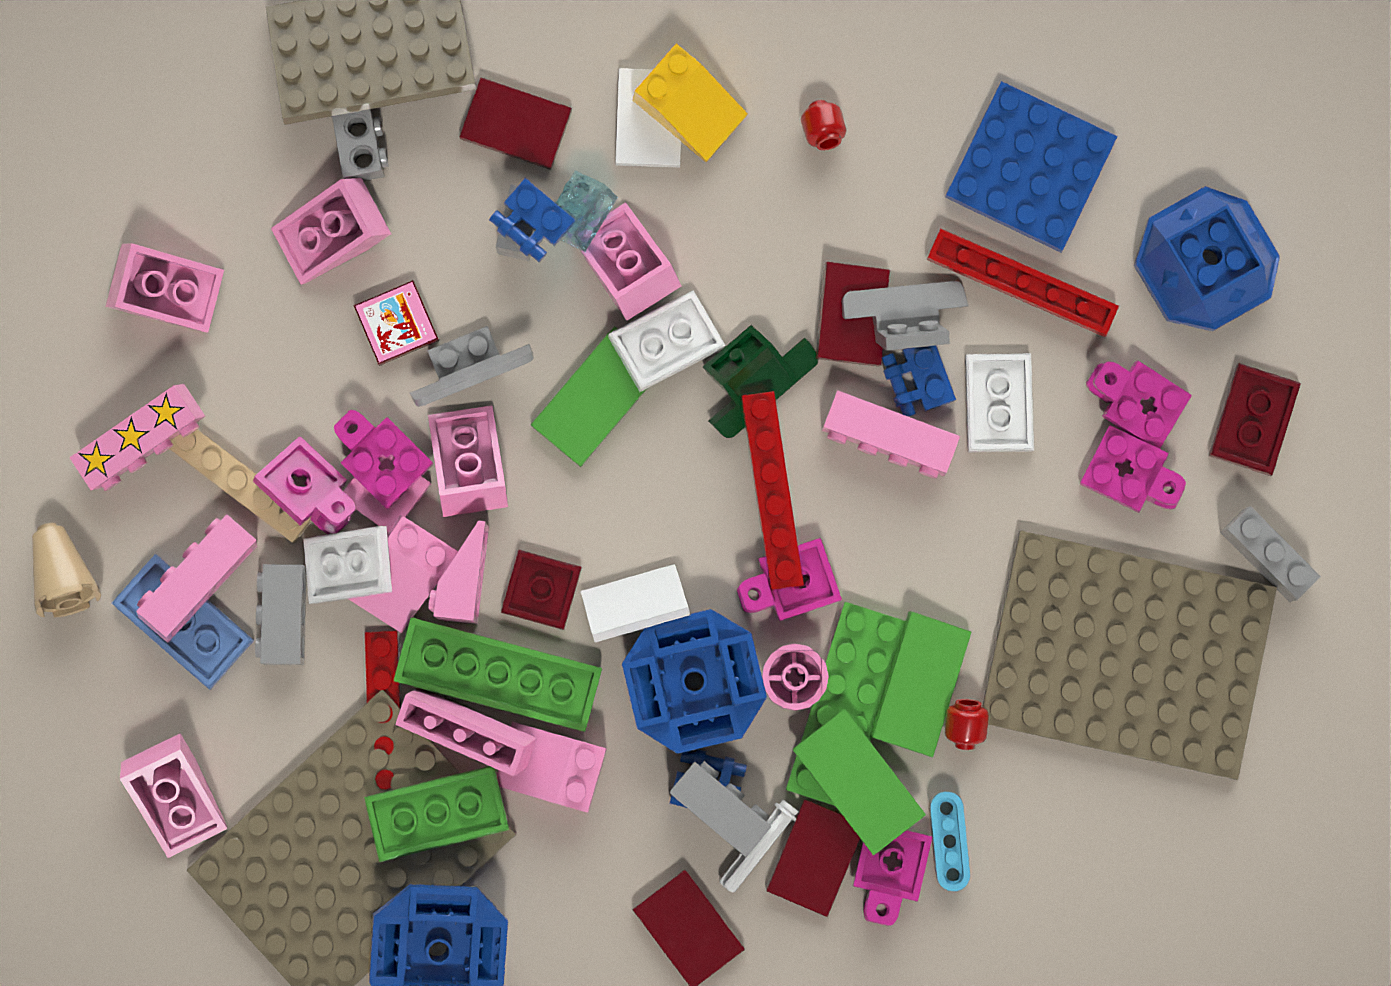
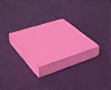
(374, 510)

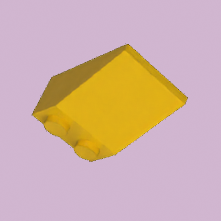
(689, 103)

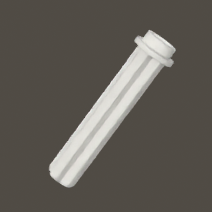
(744, 865)

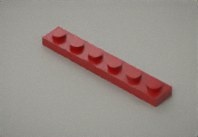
(1023, 282)
(772, 491)
(381, 667)

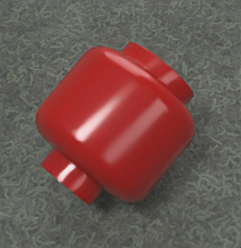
(823, 125)
(966, 724)

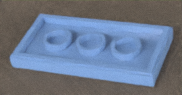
(204, 645)

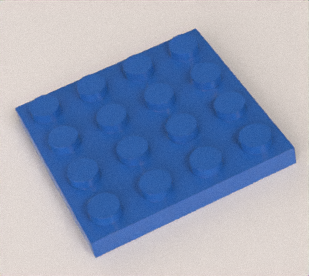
(1031, 167)

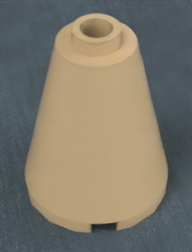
(59, 574)

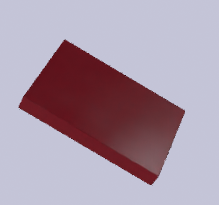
(515, 123)
(852, 338)
(1254, 419)
(814, 859)
(688, 929)

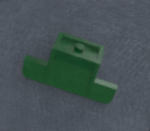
(753, 367)

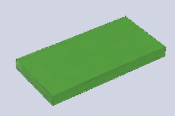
(589, 404)
(920, 684)
(859, 782)
(436, 813)

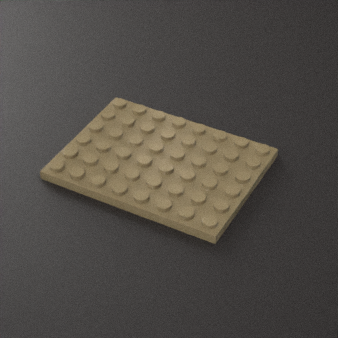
(1128, 655)
(305, 862)

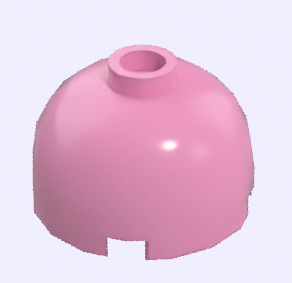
(795, 677)

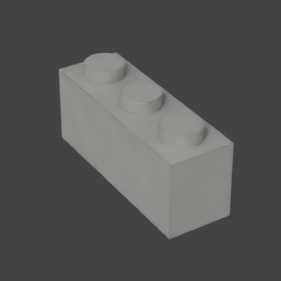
(1270, 554)
(281, 615)
(721, 807)

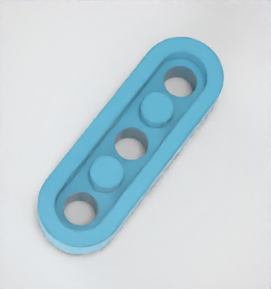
(952, 857)

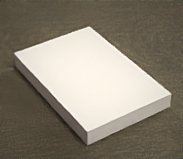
(639, 136)
(666, 341)
(999, 403)
(347, 565)
(635, 603)

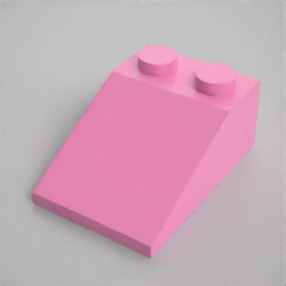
(331, 229)
(630, 263)
(164, 287)
(467, 461)
(415, 569)
(461, 584)
(558, 770)
(172, 795)

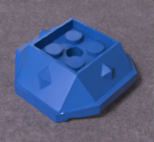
(1181, 280)
(731, 676)
(433, 914)

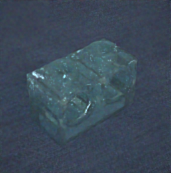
(588, 204)

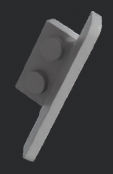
(906, 314)
(467, 363)

